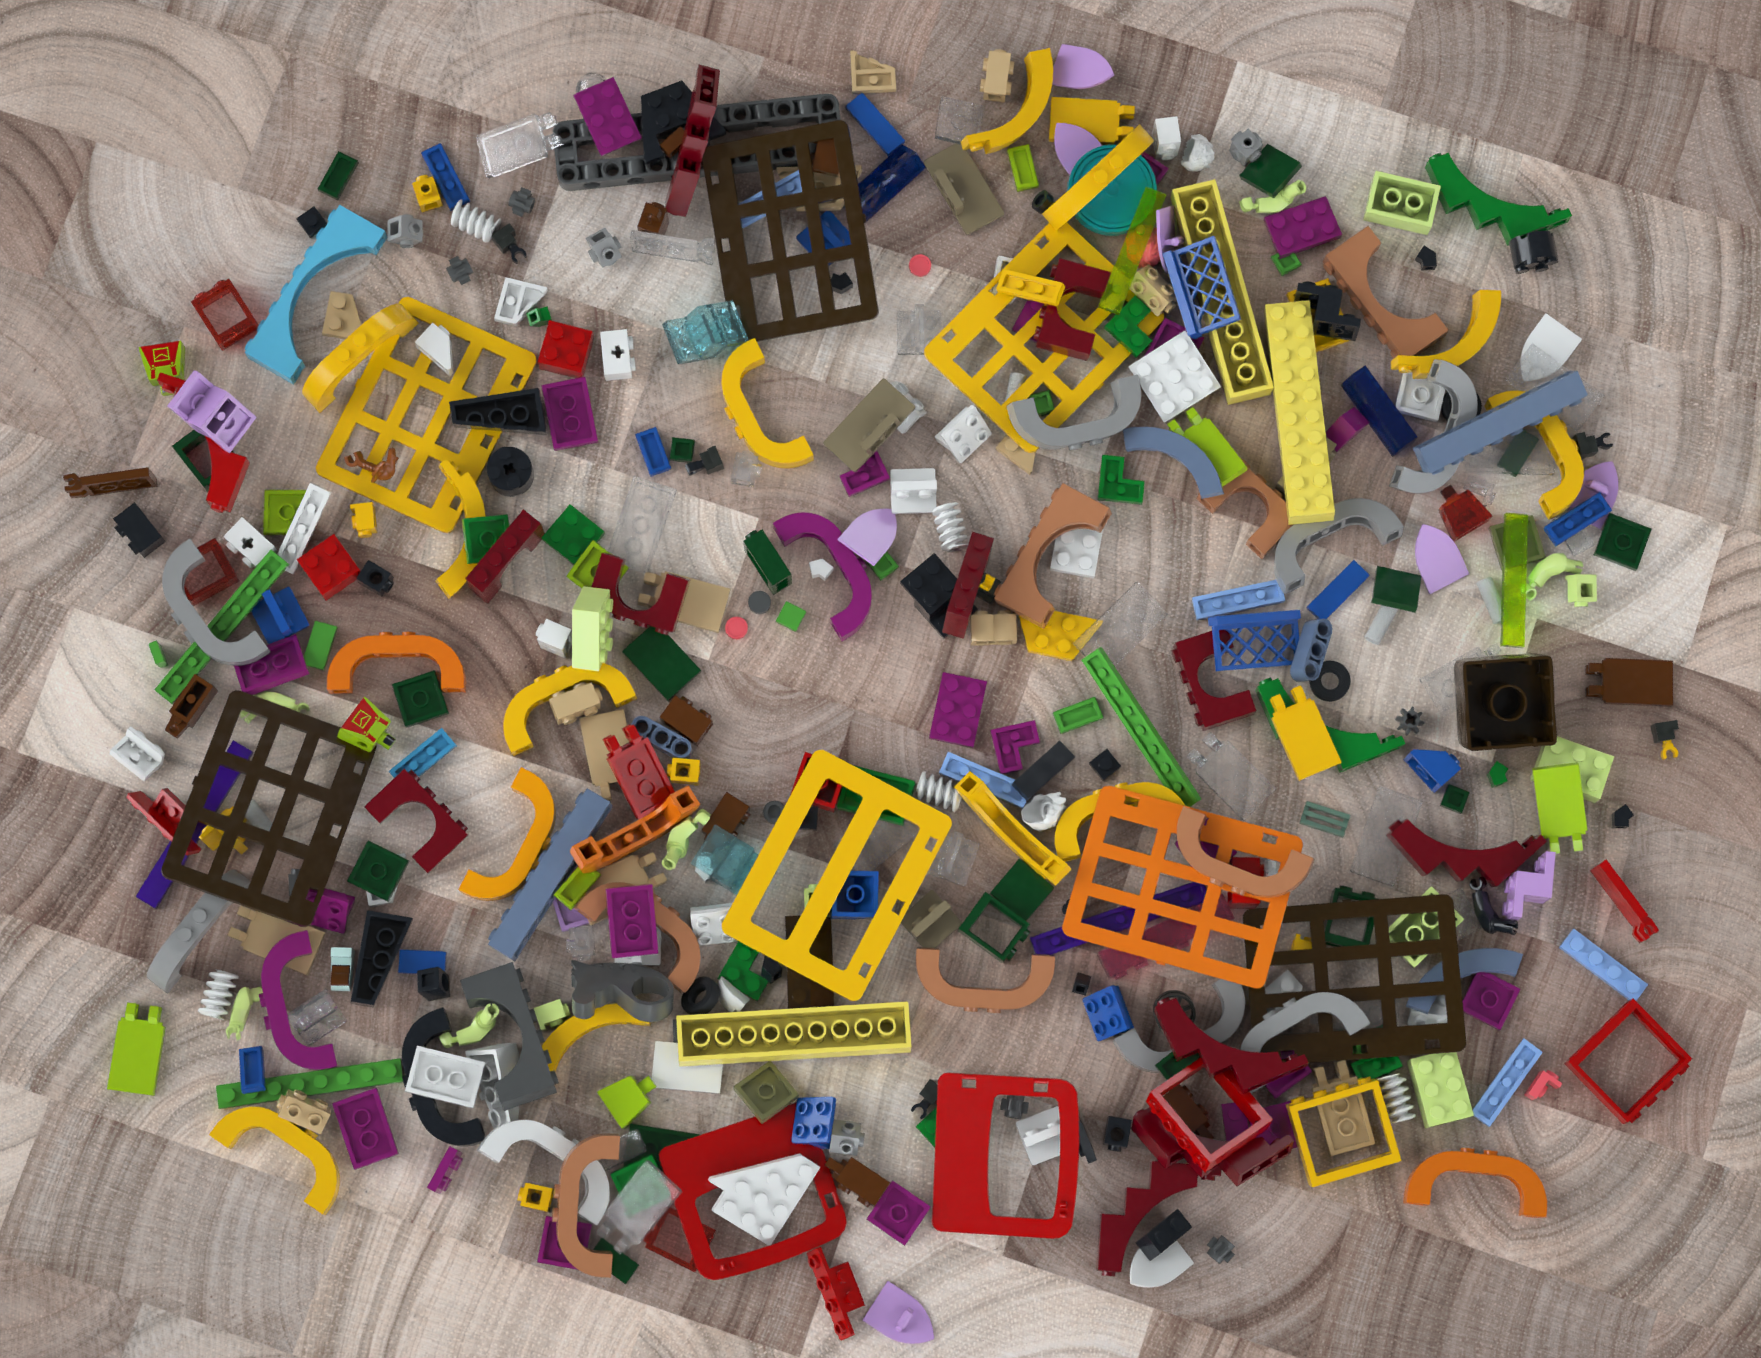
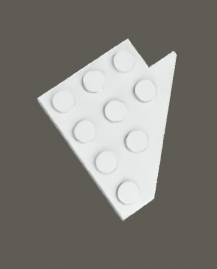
(763, 1194)

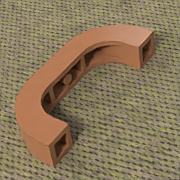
(1289, 878)
(668, 921)
(973, 997)
(567, 1191)

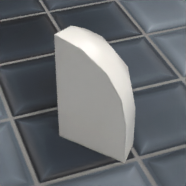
(731, 997)

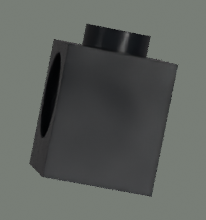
(369, 571)
(433, 983)
(1122, 1124)

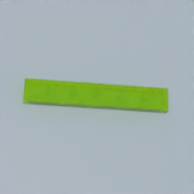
(1132, 251)
(1514, 580)

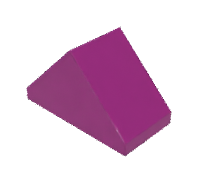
(1346, 428)

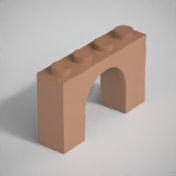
(1276, 521)

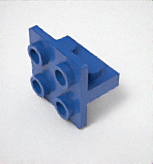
(834, 233)
(279, 615)
(1107, 1013)
(814, 1121)

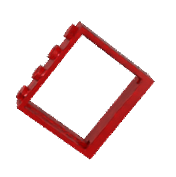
(1663, 1082)
(1186, 1138)

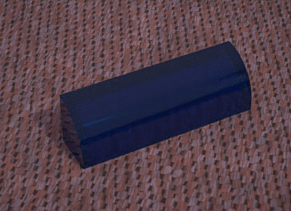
(1379, 411)

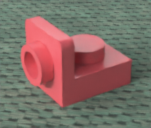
(1538, 1086)

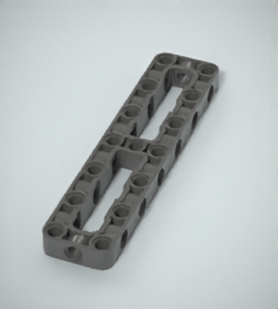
(633, 169)

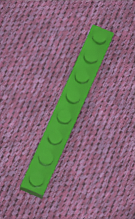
(223, 624)
(1139, 726)
(314, 1083)

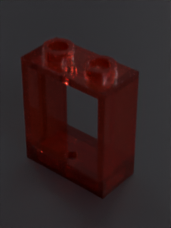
(237, 331)
(228, 580)
(653, 1234)

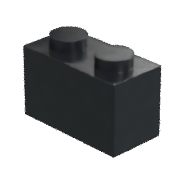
(139, 530)
(1163, 1234)

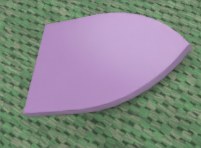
(1080, 68)
(1072, 143)
(1166, 232)
(1600, 479)
(871, 534)
(1438, 558)
(899, 1316)

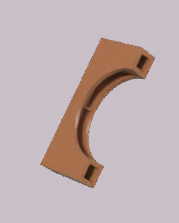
(1401, 335)
(1065, 513)

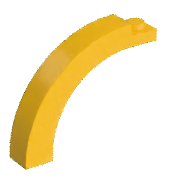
(1039, 84)
(1481, 325)
(472, 502)
(1009, 830)
(575, 1028)

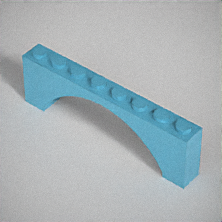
(342, 237)

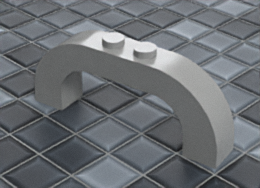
(1464, 408)
(1033, 430)
(1349, 512)
(175, 572)
(171, 956)
(1233, 1008)
(1295, 1011)

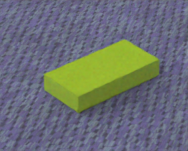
(1023, 168)
(575, 887)

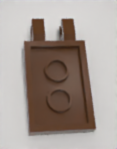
(109, 482)
(1632, 682)

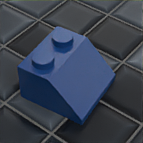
(1433, 767)
(857, 897)

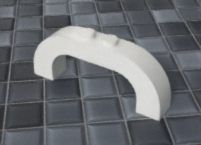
(552, 1140)

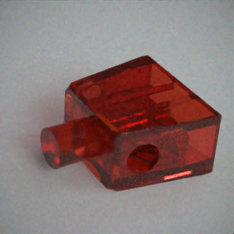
(1462, 513)

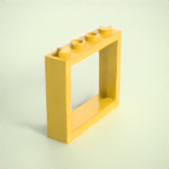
(1322, 1096)

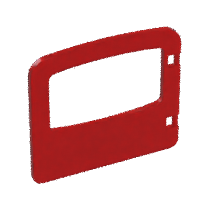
(733, 1148)
(963, 1156)

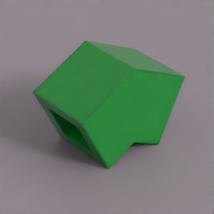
(539, 317)
(1497, 774)

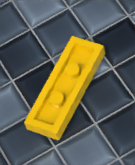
(1030, 287)

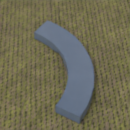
(1180, 449)
(1471, 961)

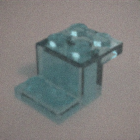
(705, 332)
(725, 859)

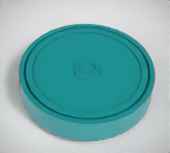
(1115, 206)

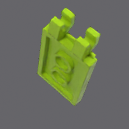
(1213, 444)
(1560, 804)
(137, 1052)

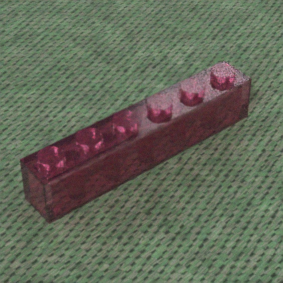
(1167, 933)

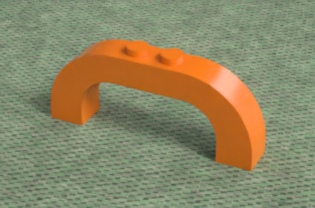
(392, 646)
(595, 855)
(1530, 1188)

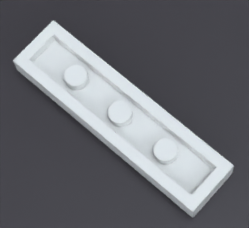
(303, 525)

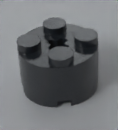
(1533, 252)
(507, 459)

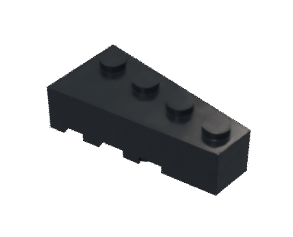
(502, 412)
(379, 948)

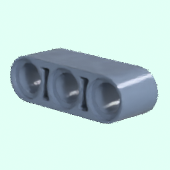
(1311, 650)
(670, 745)

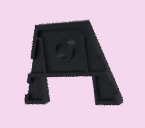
(665, 112)

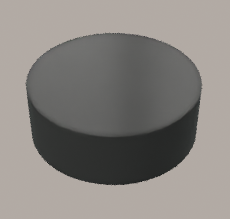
(759, 602)
(772, 811)

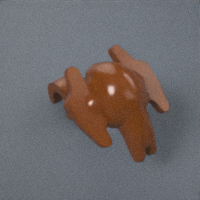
(383, 470)

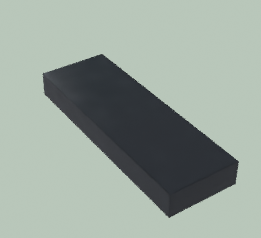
(1043, 770)

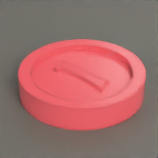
(920, 265)
(736, 628)

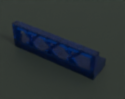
(892, 182)

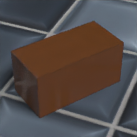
(673, 143)

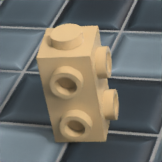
(996, 82)
(1153, 291)
(580, 701)
(304, 1111)

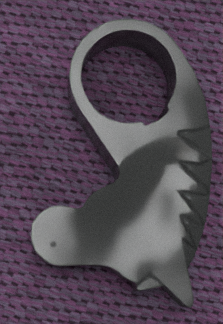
(620, 983)

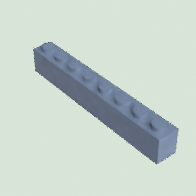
(1500, 421)
(553, 870)

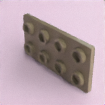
(963, 188)
(869, 425)

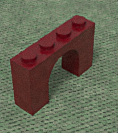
(1054, 333)
(486, 575)
(967, 585)
(662, 615)
(1209, 710)
(406, 789)

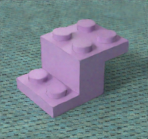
(211, 411)
(1529, 886)

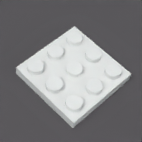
(1175, 376)

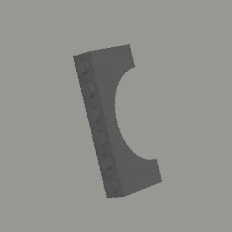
(531, 1074)

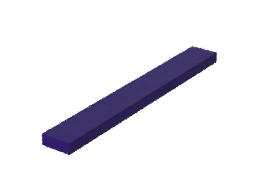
(156, 884)
(1117, 919)

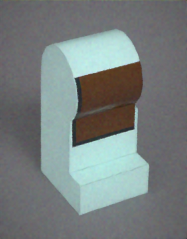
(342, 968)

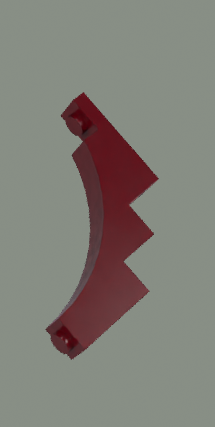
(694, 141)
(1492, 863)
(1249, 1068)
(1239, 1166)
(1117, 1229)

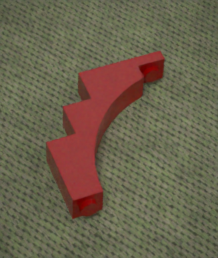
(227, 468)

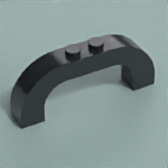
(456, 1134)

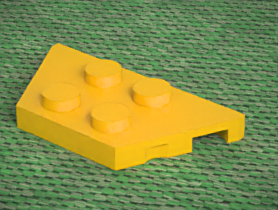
(1058, 635)

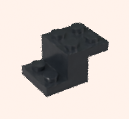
(1327, 306)
(932, 590)

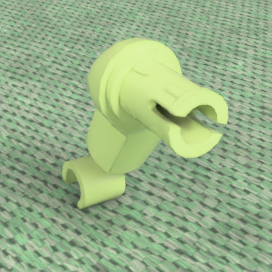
(1276, 204)
(1549, 567)
(276, 698)
(679, 838)
(241, 1008)
(479, 1028)

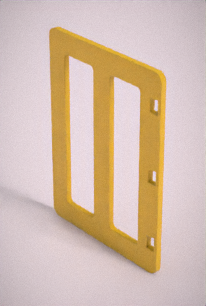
(875, 799)

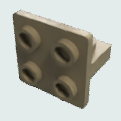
(930, 920)

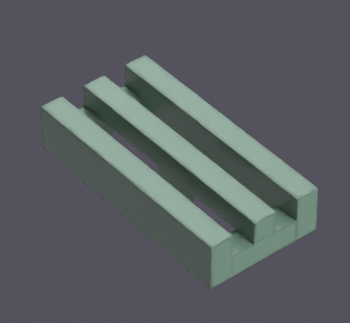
(1343, 825)

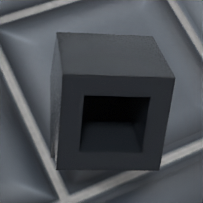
(1427, 259)
(841, 283)
(1621, 817)
(771, 970)
(1081, 984)

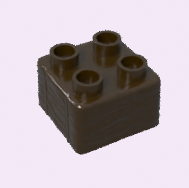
(1505, 701)

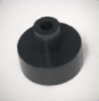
(1042, 201)

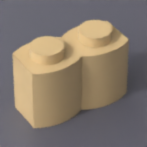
(993, 629)

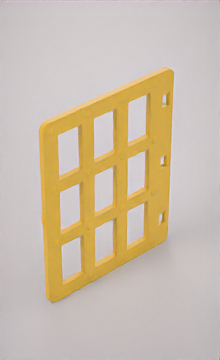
(981, 315)
(472, 455)

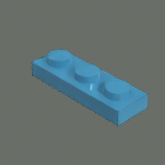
(426, 754)

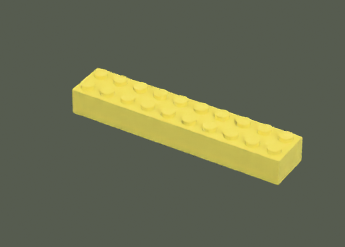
(1236, 345)
(1299, 412)
(793, 1034)

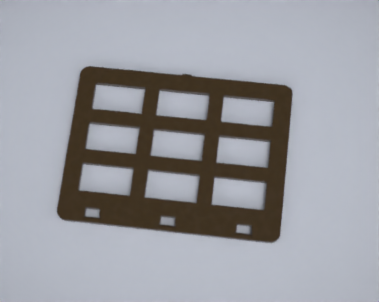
(727, 224)
(323, 848)
(1380, 1042)

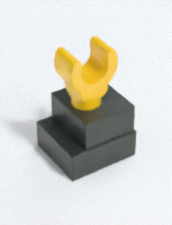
(987, 588)
(1664, 733)

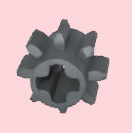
(521, 202)
(459, 270)
(1409, 727)
(1014, 1106)
(1220, 1249)

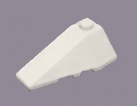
(499, 1062)

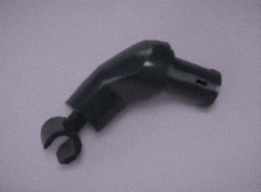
(1486, 915)

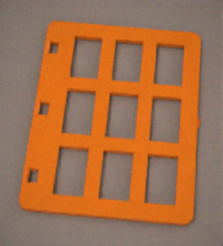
(1220, 831)

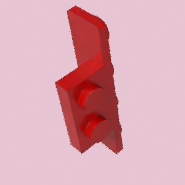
(163, 813)
(838, 1291)

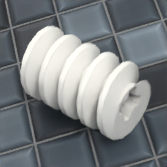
(473, 222)
(949, 527)
(938, 791)
(218, 994)
(1396, 1098)

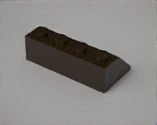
(800, 989)

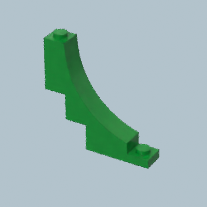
(1486, 210)
(1351, 747)

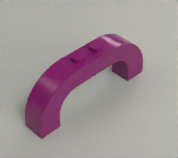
(815, 526)
(272, 998)

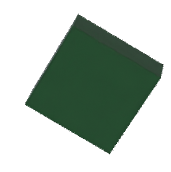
(682, 450)
(1454, 799)

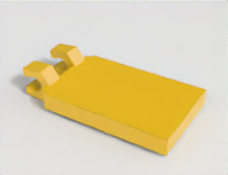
(1094, 115)
(1303, 735)

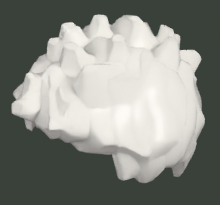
(1197, 154)
(1043, 811)

